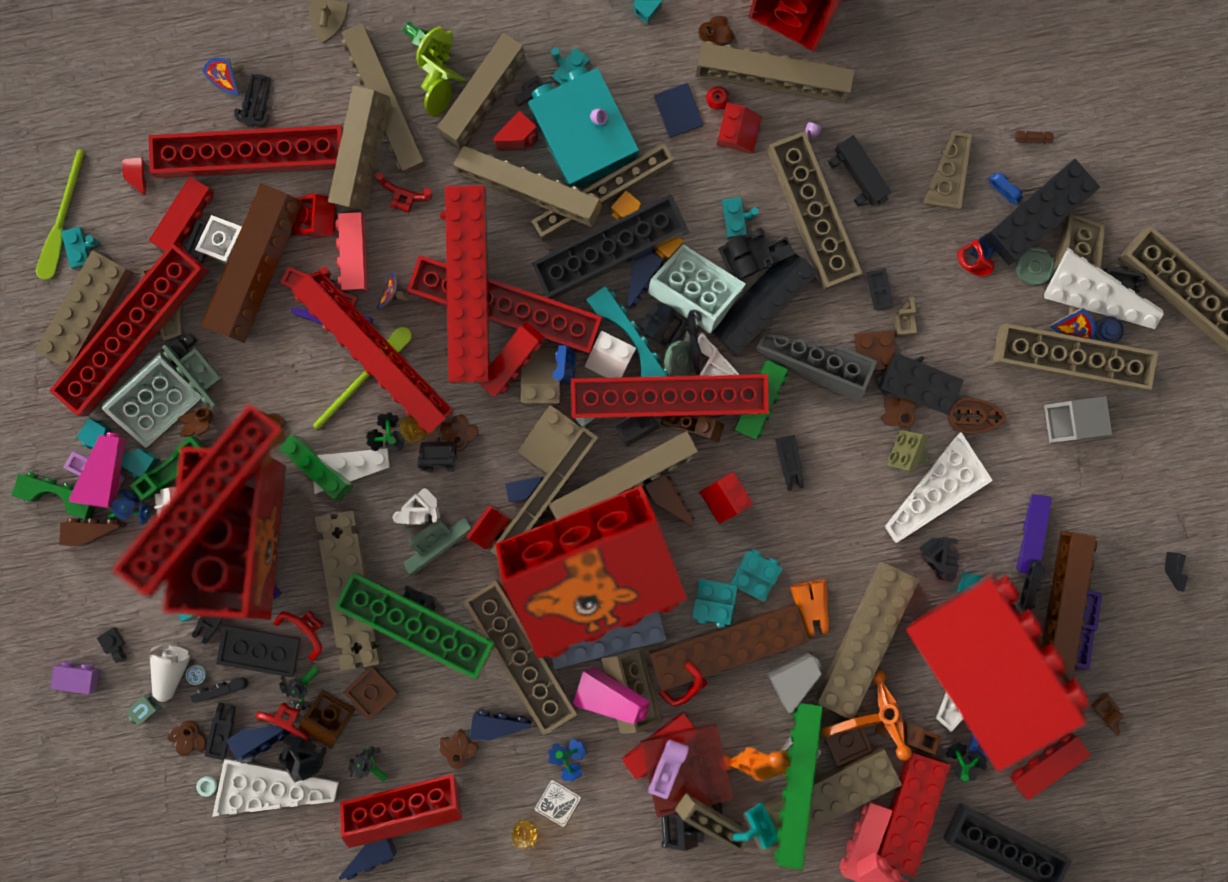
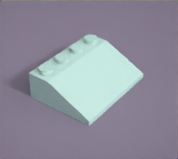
(696, 284)
(151, 400)

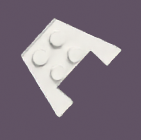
(717, 363)

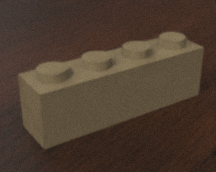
(711, 822)

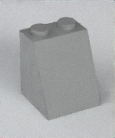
(1078, 419)
(795, 679)

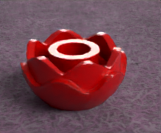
(715, 103)

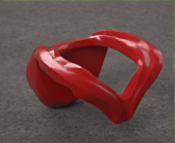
(983, 267)

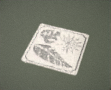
(557, 803)

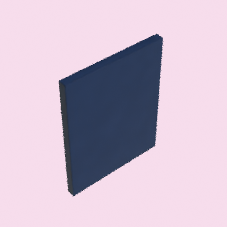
(678, 110)

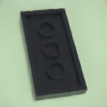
(921, 383)
(258, 651)

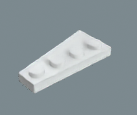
(356, 464)

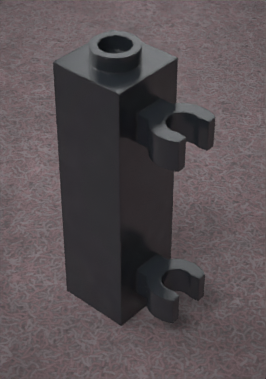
(862, 171)

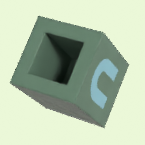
(143, 709)

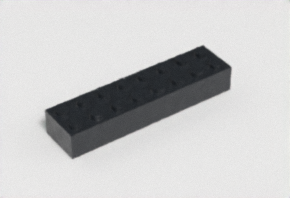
(610, 247)

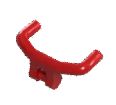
(401, 192)
(303, 624)
(699, 684)
(279, 721)

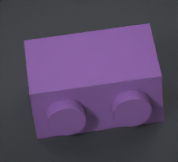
(75, 678)

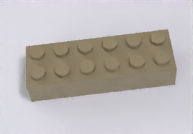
(482, 91)
(359, 148)
(84, 309)

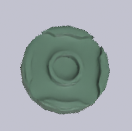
(1035, 266)
(678, 359)

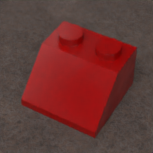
(739, 128)
(516, 134)
(315, 217)
(726, 497)
(488, 527)

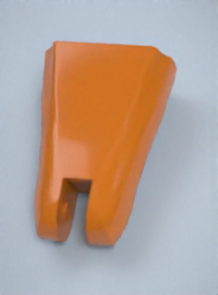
(812, 604)

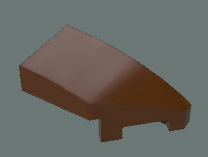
(1109, 712)

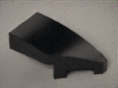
(1173, 568)

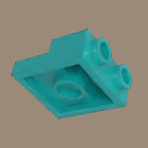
(756, 574)
(715, 602)

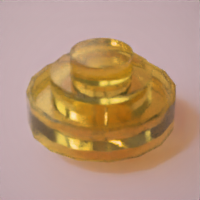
(411, 431)
(524, 834)

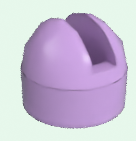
(599, 116)
(813, 130)

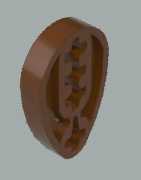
(971, 426)

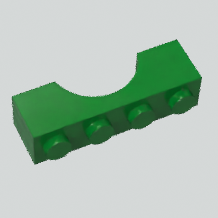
(751, 424)
(304, 457)
(164, 474)
(32, 488)

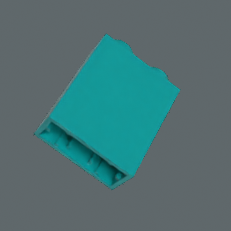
(577, 144)

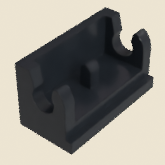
(1127, 278)
(879, 289)
(636, 428)

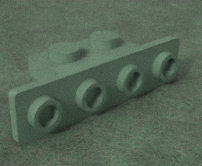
(197, 370)
(433, 542)

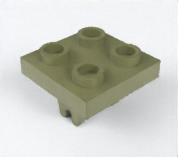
(909, 452)

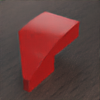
(134, 174)

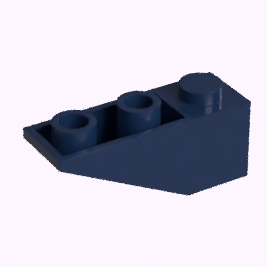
(642, 272)
(491, 726)
(250, 742)
(369, 856)

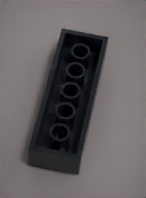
(1041, 212)
(1005, 847)

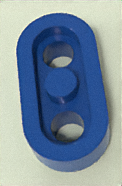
(1005, 188)

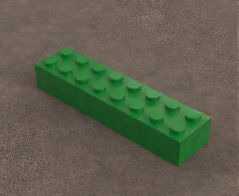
(415, 625)
(800, 787)

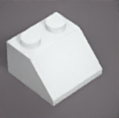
(218, 239)
(609, 356)

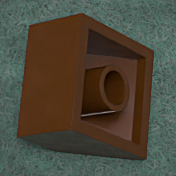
(326, 719)

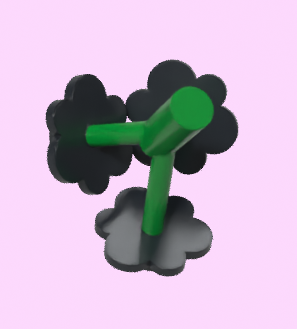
(393, 440)
(298, 688)
(363, 766)
(966, 768)

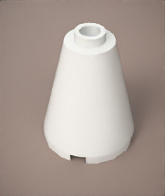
(167, 670)

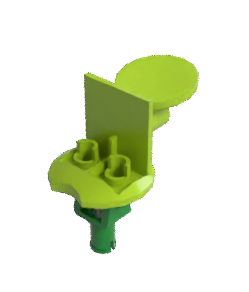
(431, 54)

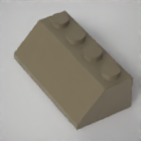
(633, 672)

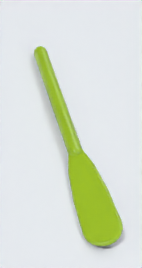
(51, 251)
(398, 340)

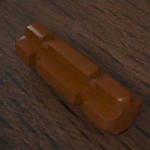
(1034, 137)

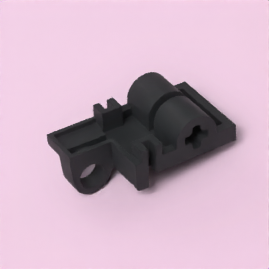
(751, 252)

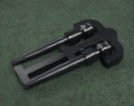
(262, 119)

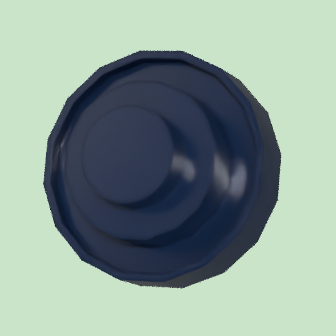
(1109, 330)

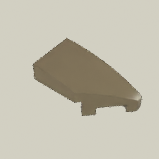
(905, 320)

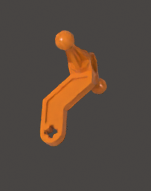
(885, 703)
(758, 764)

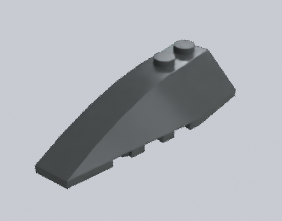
(826, 366)

